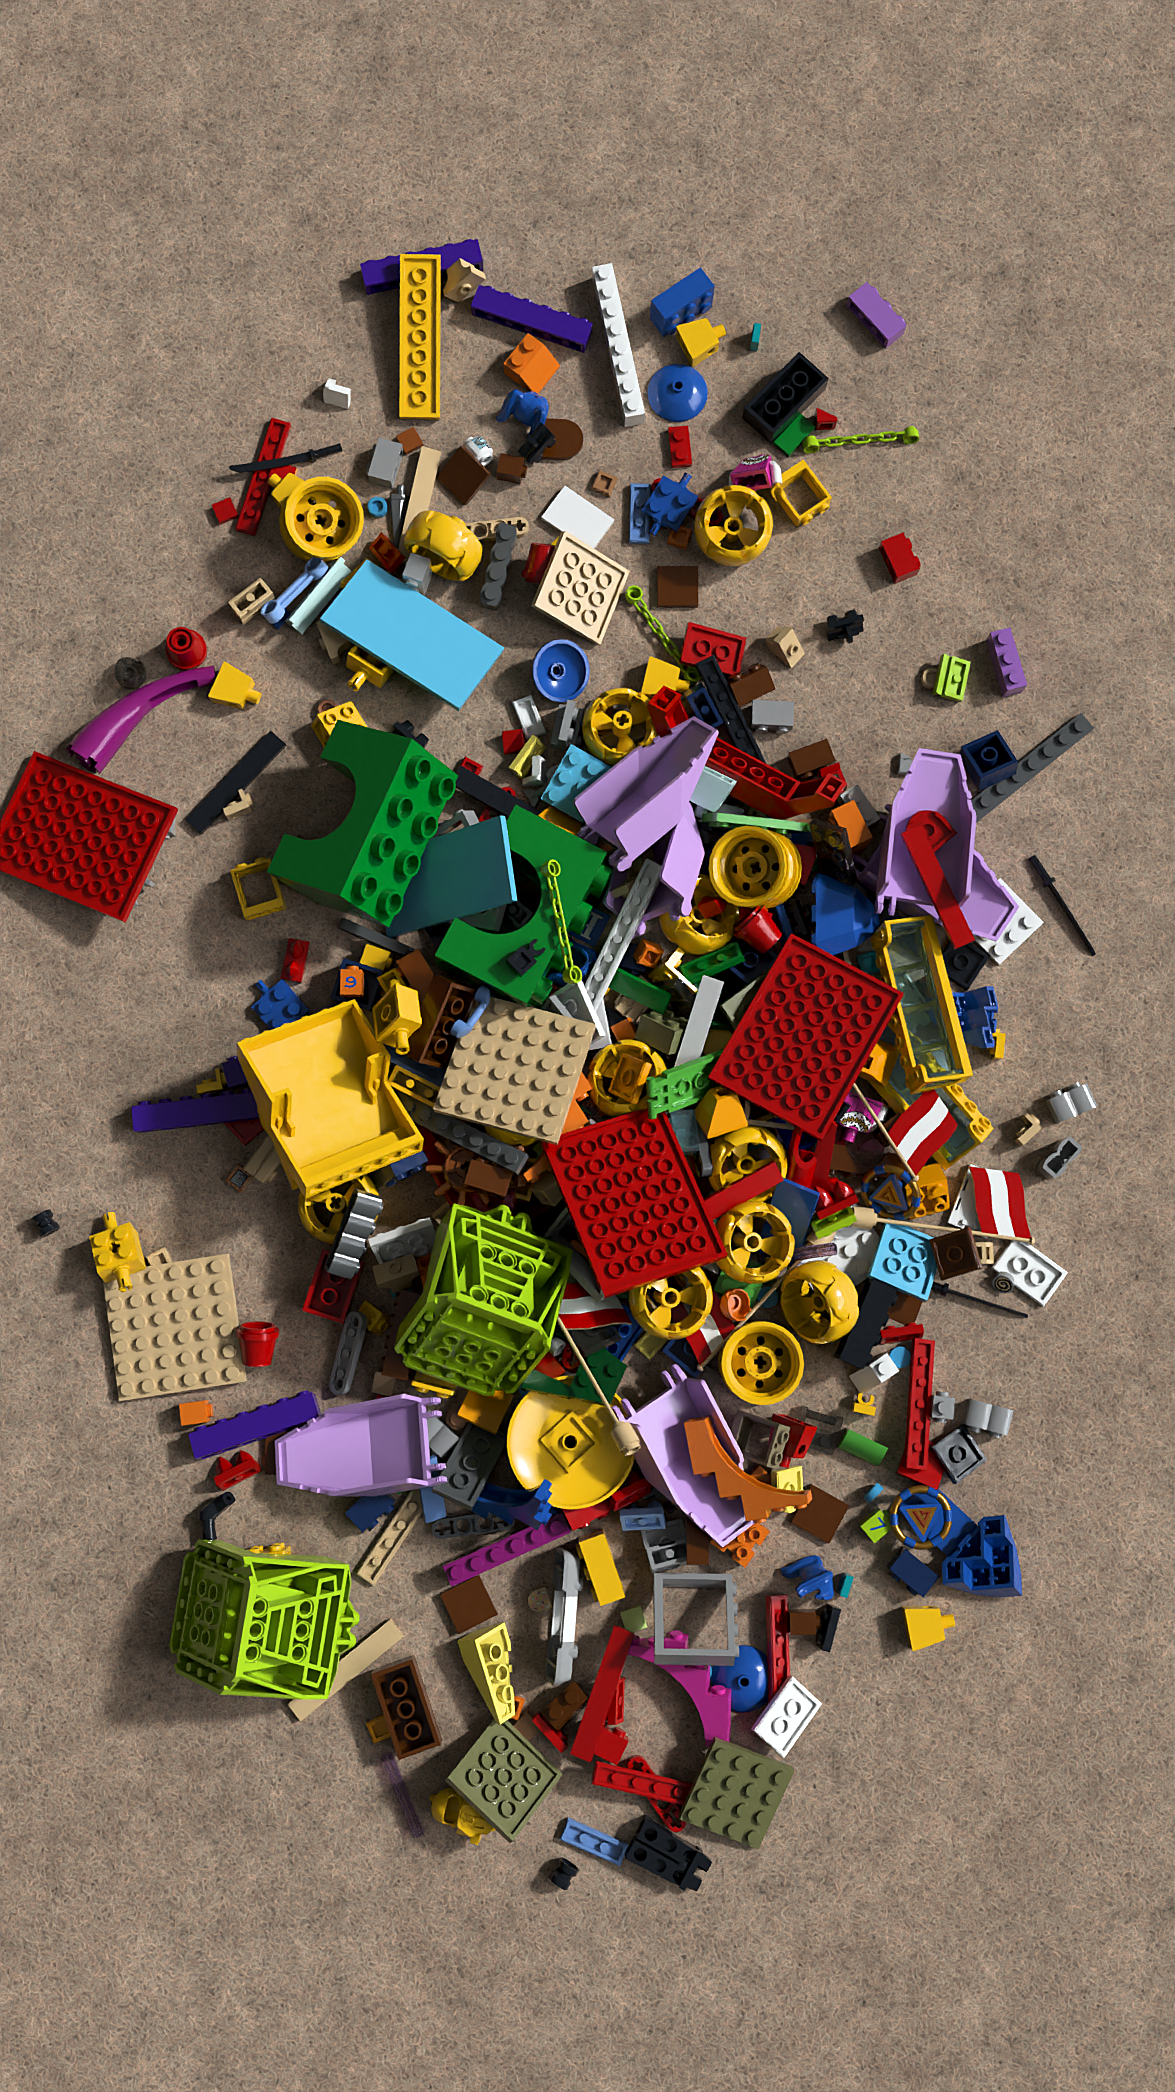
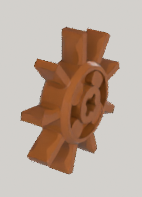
(453, 1172)

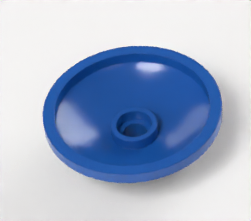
(674, 403)
(571, 673)
(750, 1665)

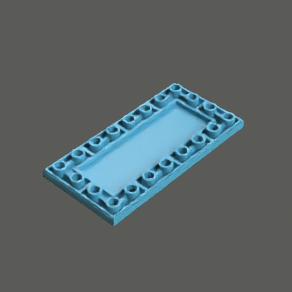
(412, 635)
(458, 878)

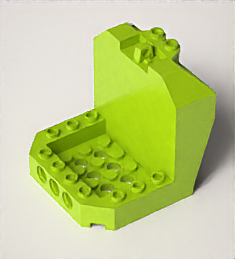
(492, 1292)
(262, 1621)

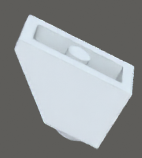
(876, 1373)

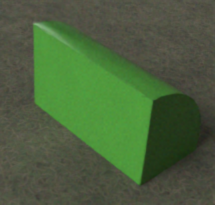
(862, 1447)

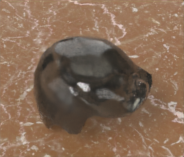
(130, 673)

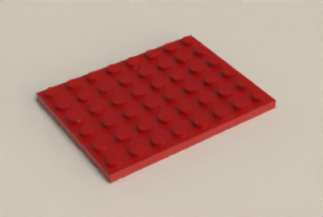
(82, 836)
(806, 1036)
(633, 1201)

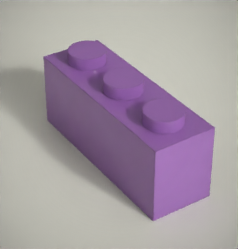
(876, 315)
(1006, 662)

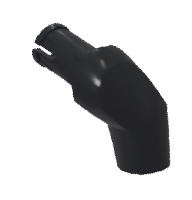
(212, 1510)

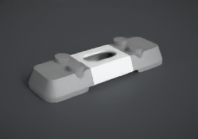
(561, 1648)

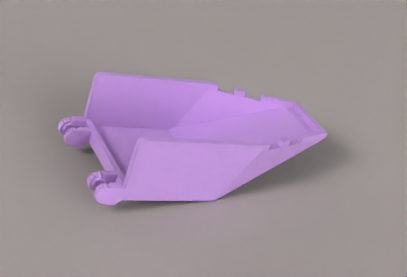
(934, 784)
(645, 792)
(681, 858)
(986, 909)
(361, 1449)
(667, 1460)

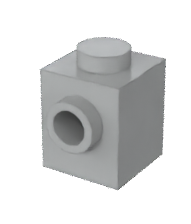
(942, 1407)

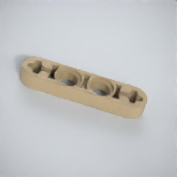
(489, 527)

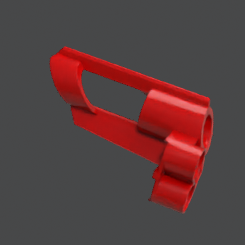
(812, 1168)

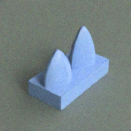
(643, 1518)

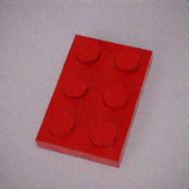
(704, 642)

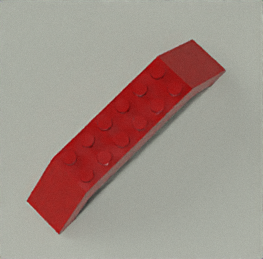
(757, 782)

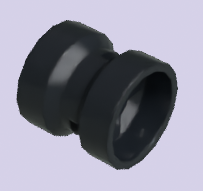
(45, 1223)
(564, 1873)

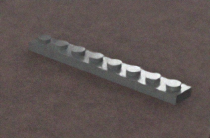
(1032, 765)
(463, 1135)

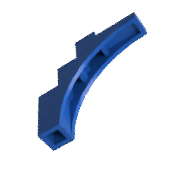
(525, 1505)

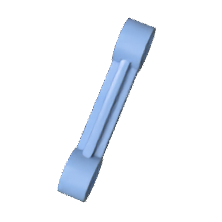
(275, 609)

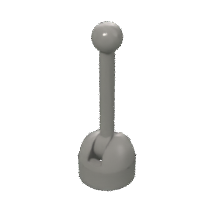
(557, 1346)

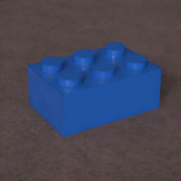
(682, 302)

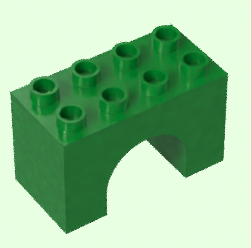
(381, 842)
(482, 956)

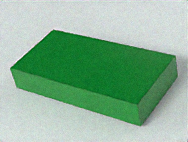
(794, 435)

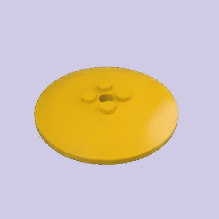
(577, 1474)

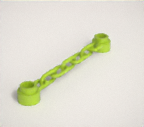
(812, 443)
(637, 591)
(571, 974)

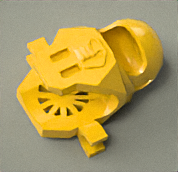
(453, 1810)

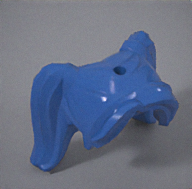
(526, 407)
(582, 958)
(813, 1577)

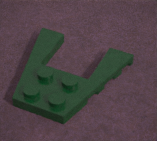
(604, 1367)

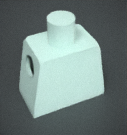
(711, 791)

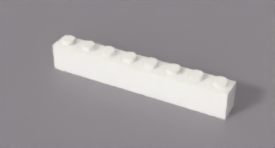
(618, 345)

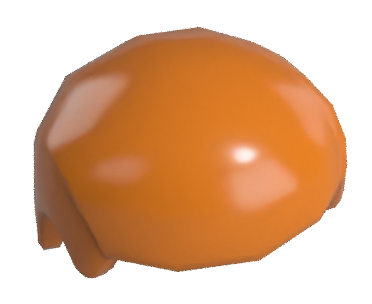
(735, 1304)

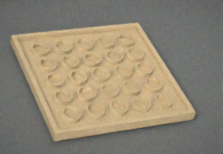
(516, 1070)
(175, 1328)

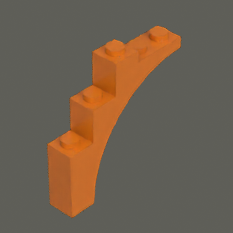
(574, 1120)
(757, 1497)

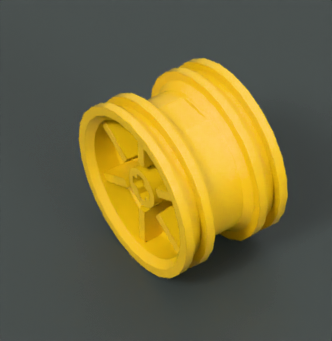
(347, 509)
(729, 853)
(790, 1363)

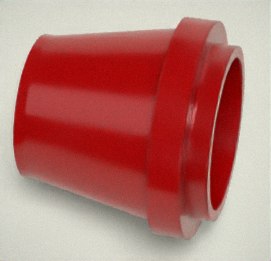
(537, 562)
(187, 656)
(758, 929)
(257, 1342)

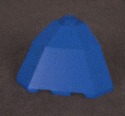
(841, 915)
(976, 1015)
(985, 1561)

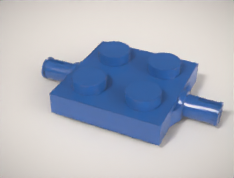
(670, 504)
(279, 1005)

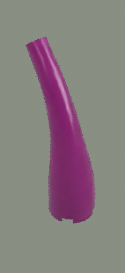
(108, 730)

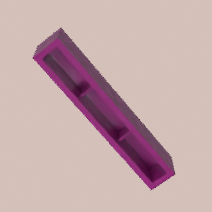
(505, 1549)

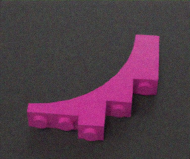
(711, 1702)

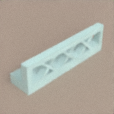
(318, 596)

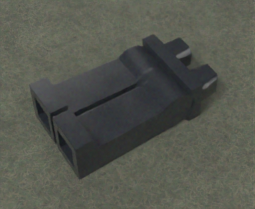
(667, 1855)

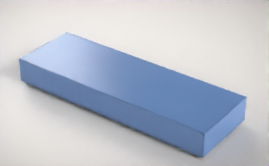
(637, 519)
(432, 1504)
(593, 1841)

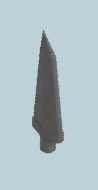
(399, 506)

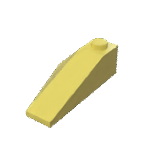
(488, 1663)

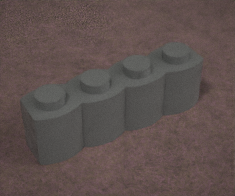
(500, 562)
(353, 1234)

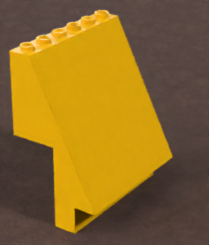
(328, 1098)

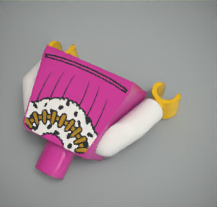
(758, 474)
(858, 1117)

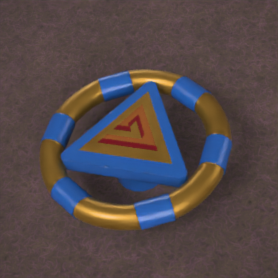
(890, 1192)
(920, 1517)

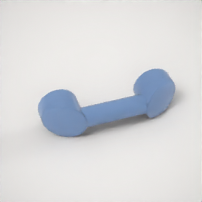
(461, 1028)

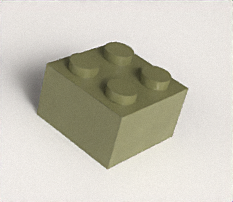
(662, 1031)

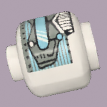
(479, 449)

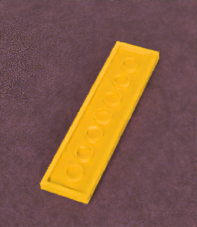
(420, 336)

